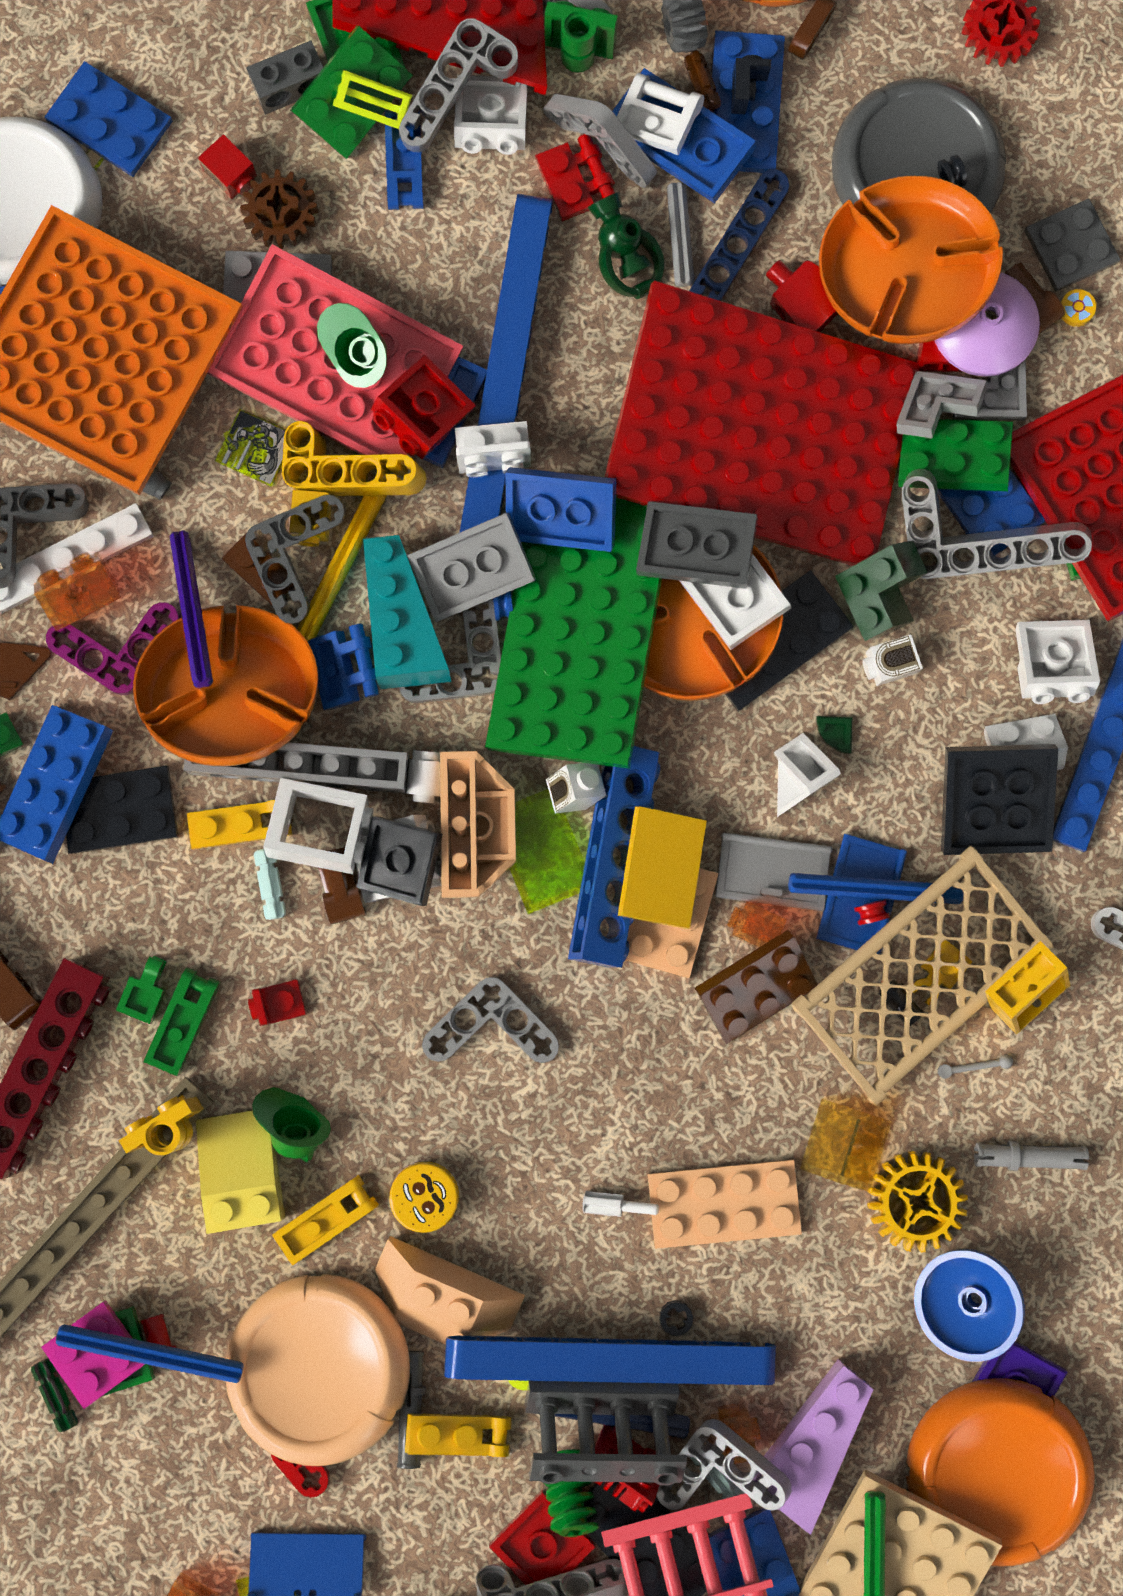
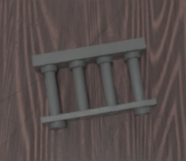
(604, 1399)

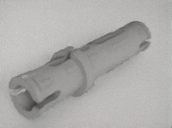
(1029, 1156)

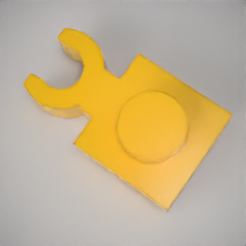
(947, 974)

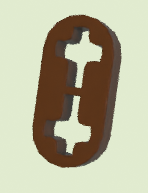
(811, 28)

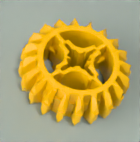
(909, 1216)

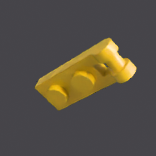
(229, 825)
(323, 1221)
(456, 1435)

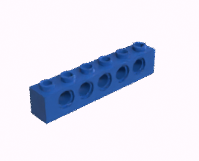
(600, 869)

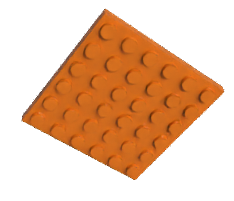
(104, 348)

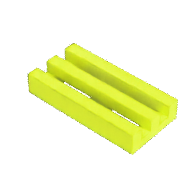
(344, 90)

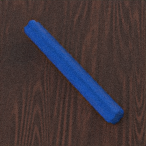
(865, 887)
(149, 1353)

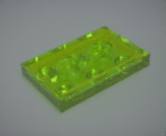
(547, 854)

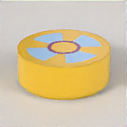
(1078, 307)

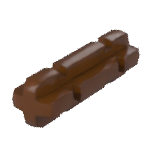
(702, 79)

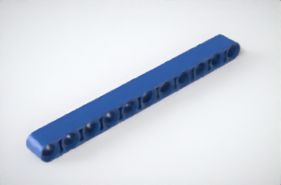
(509, 344)

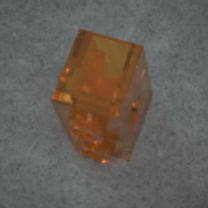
(66, 605)

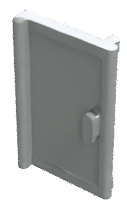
(765, 865)

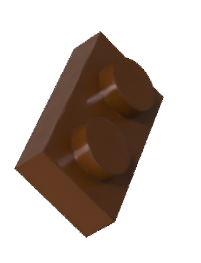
(241, 562)

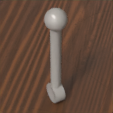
(946, 1071)

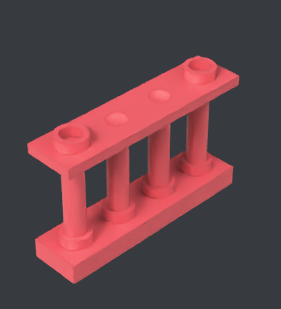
(697, 1522)

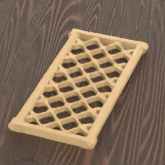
(804, 1004)

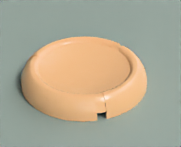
(318, 1369)

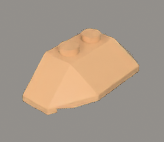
(475, 824)
(441, 1296)

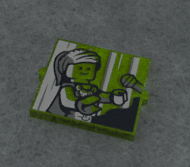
(253, 448)

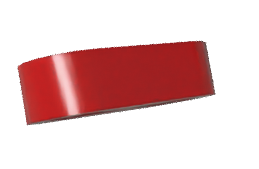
(297, 1476)

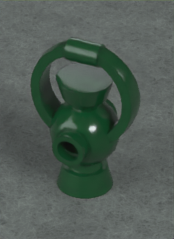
(620, 239)

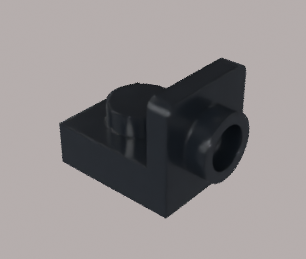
(744, 77)

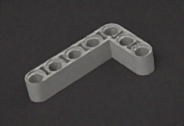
(981, 543)

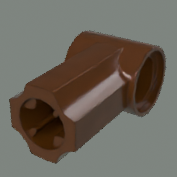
(1047, 303)
(341, 896)

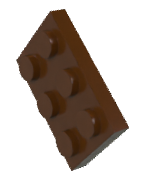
(756, 986)

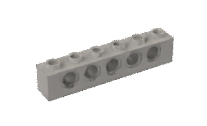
(320, 766)

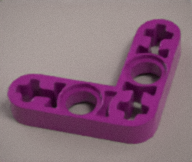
(124, 660)

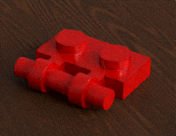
(565, 180)

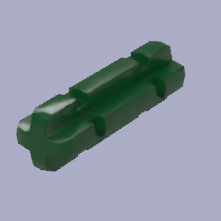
(54, 1395)

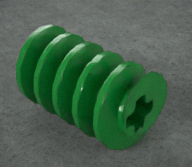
(569, 1507)

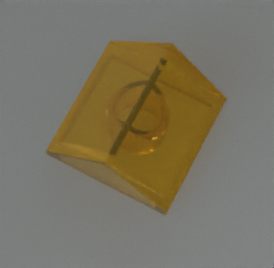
(845, 1145)

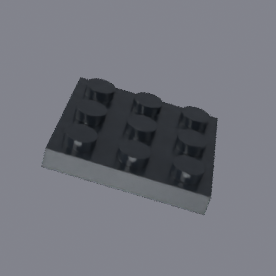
(999, 799)

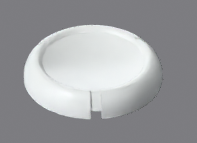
(36, 171)

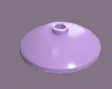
(996, 345)

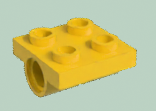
(149, 1131)

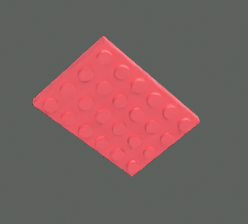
(281, 362)

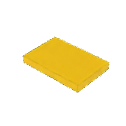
(662, 867)

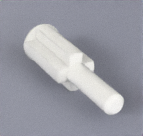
(614, 1205)

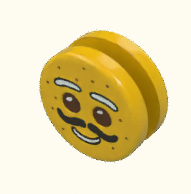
(424, 1197)

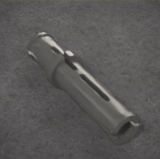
(413, 1395)

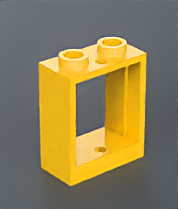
(1033, 977)

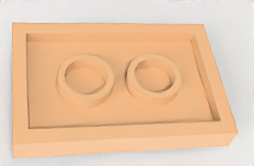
(672, 947)

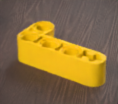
(354, 467)

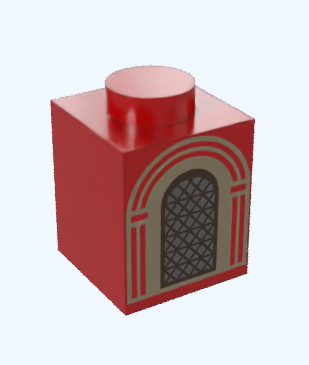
(228, 167)

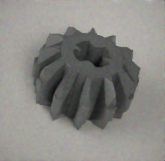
(684, 24)

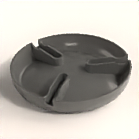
(910, 129)

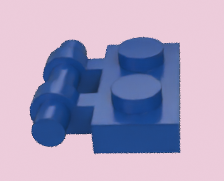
(335, 671)

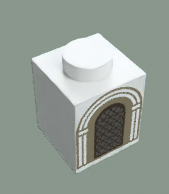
(892, 660)
(575, 787)

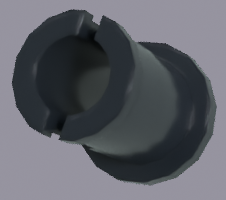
(897, 1001)

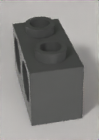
(284, 76)

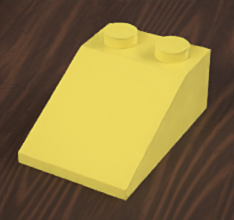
(237, 1173)

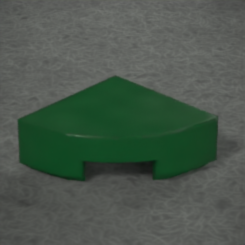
(836, 732)

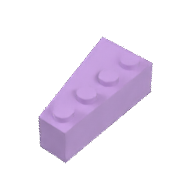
(817, 1442)

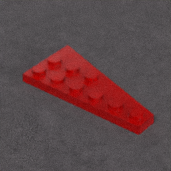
(430, 24)

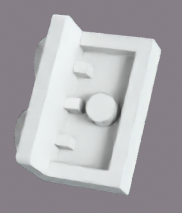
(1029, 732)

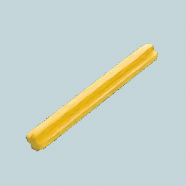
(340, 565)

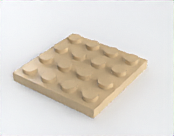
(924, 1548)

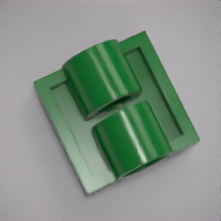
(579, 34)

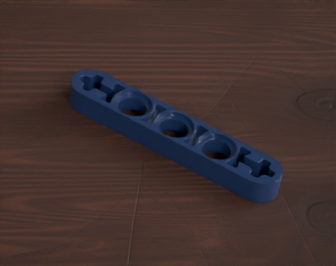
(742, 229)

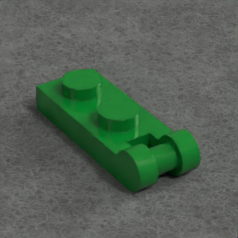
(181, 1023)

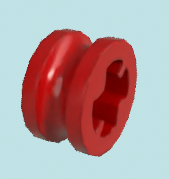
(872, 912)

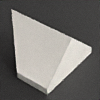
(801, 771)

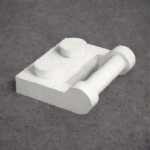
(656, 124)

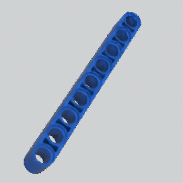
(609, 1360)

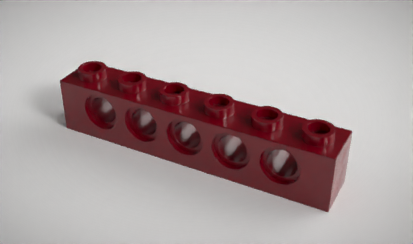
(37, 1045)

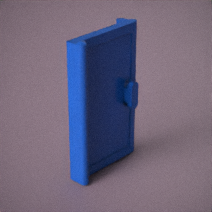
(861, 860)
(306, 1563)

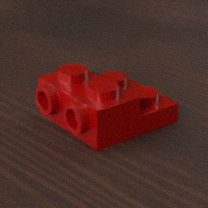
(421, 408)

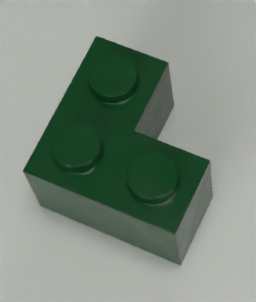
(874, 590)

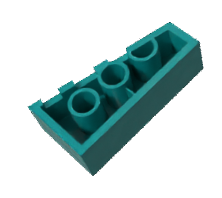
(401, 628)

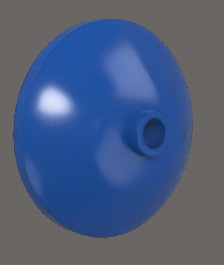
(951, 1316)

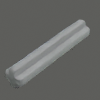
(680, 234)

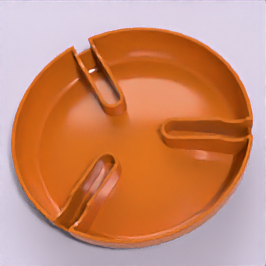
(910, 259)
(689, 655)
(257, 696)
(1005, 1464)

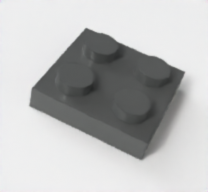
(1072, 245)

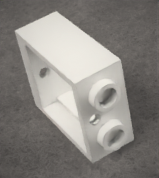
(281, 817)

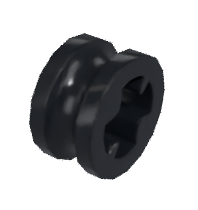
(953, 171)
(672, 1328)

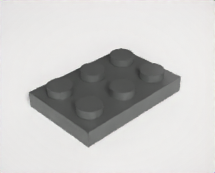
(697, 544)

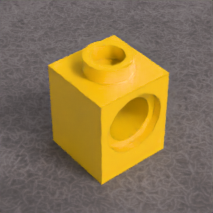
(296, 528)

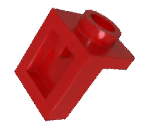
(277, 1003)

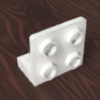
(492, 448)

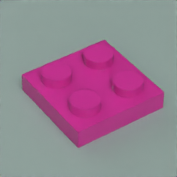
(90, 1373)

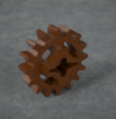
(293, 209)

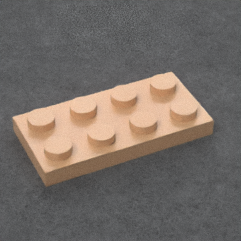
(724, 1203)

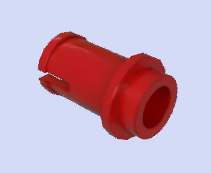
(156, 1330)

